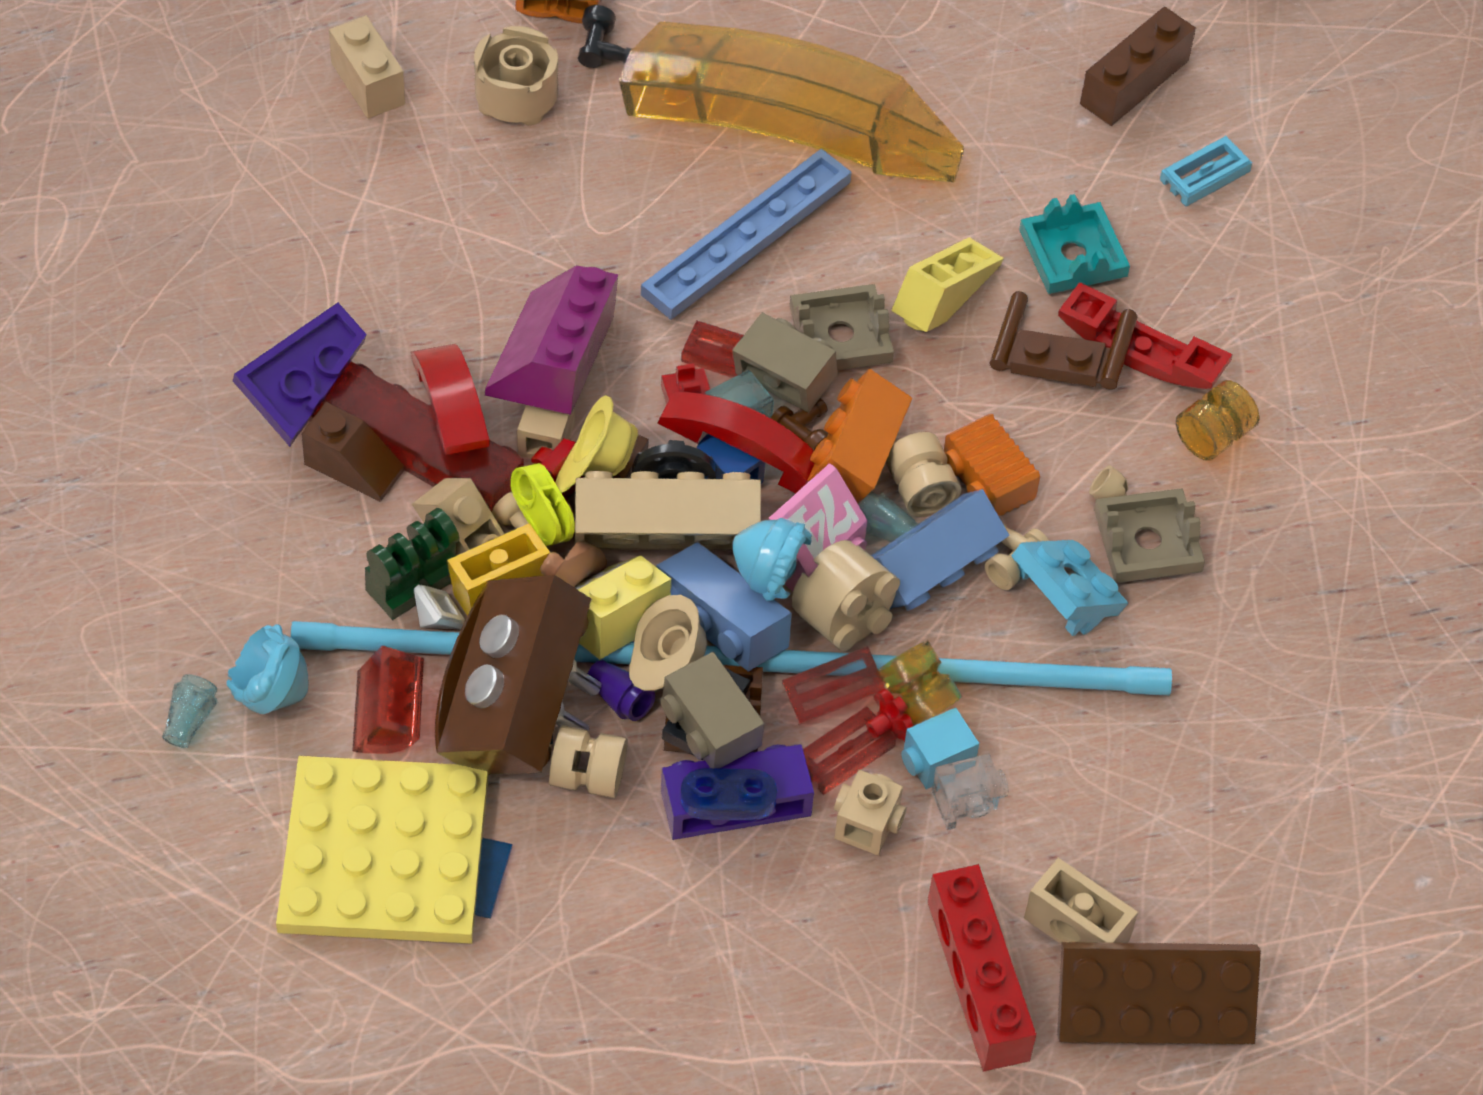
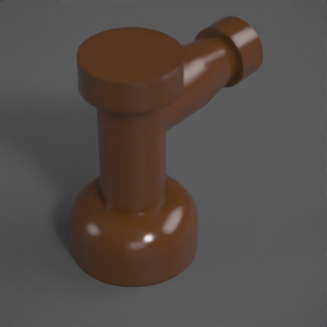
(799, 420)

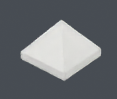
(437, 609)

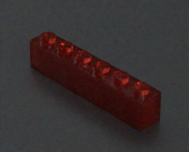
(412, 435)

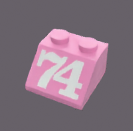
(828, 514)

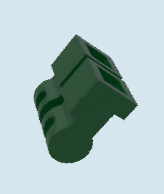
(406, 563)

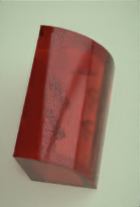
(388, 702)

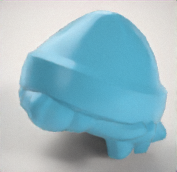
(768, 555)
(269, 672)

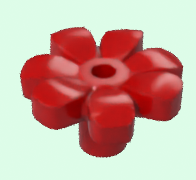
(889, 716)

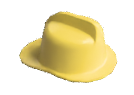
(602, 445)

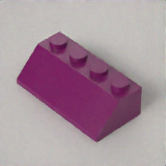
(556, 340)

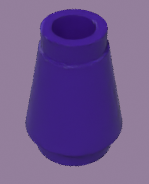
(620, 691)

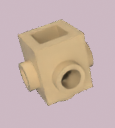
(869, 811)

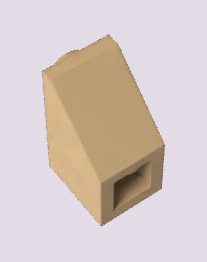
(465, 508)

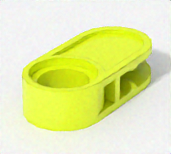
(542, 504)

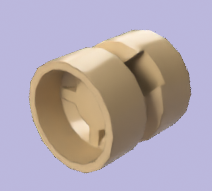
(922, 474)
(604, 763)

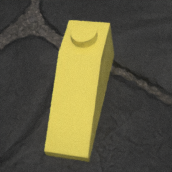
(944, 283)

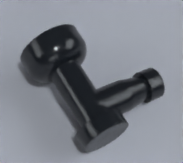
(599, 22)

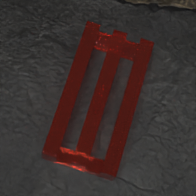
(708, 355)
(797, 700)
(829, 781)

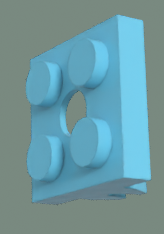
(1080, 597)

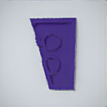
(301, 370)

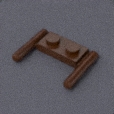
(1060, 356)

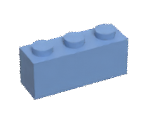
(942, 547)
(729, 611)

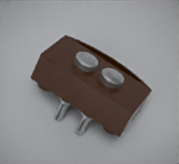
(512, 674)

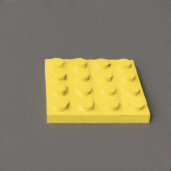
(383, 850)

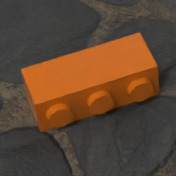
(862, 432)

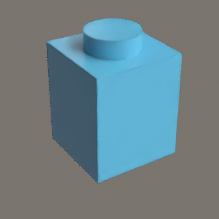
(937, 743)

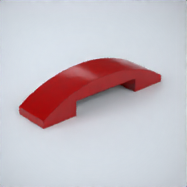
(1150, 351)
(452, 397)
(742, 428)

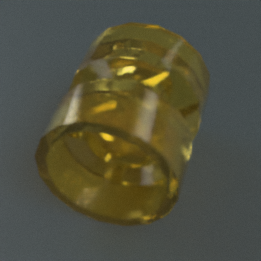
(1217, 420)
(919, 682)

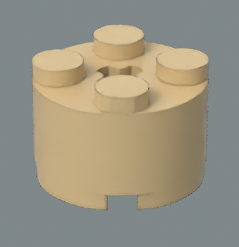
(516, 75)
(846, 595)

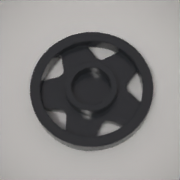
(674, 459)

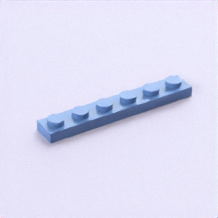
(745, 234)

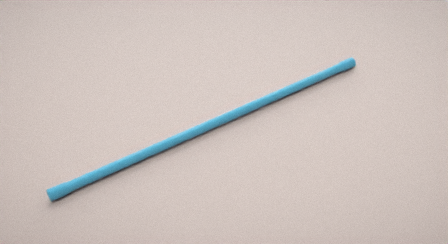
(1130, 679)

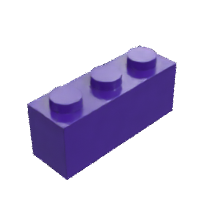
(781, 762)

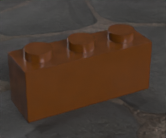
(1137, 66)

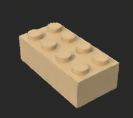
(664, 512)

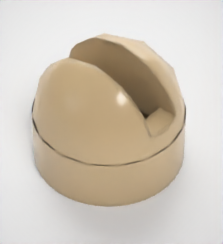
(1108, 484)

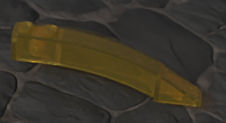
(791, 94)

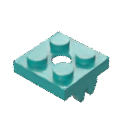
(1076, 224)

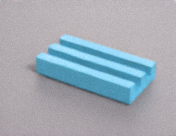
(1211, 175)

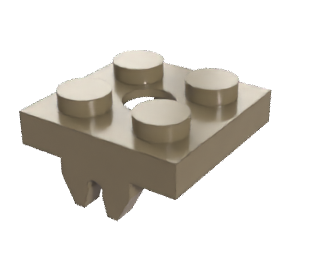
(858, 309)
(1163, 513)

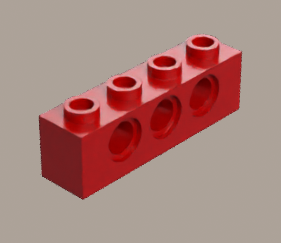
(981, 968)

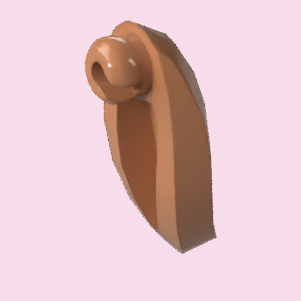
(577, 566)

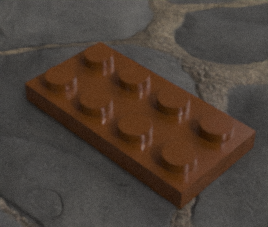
(1158, 993)

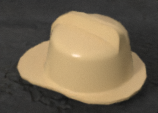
(666, 641)

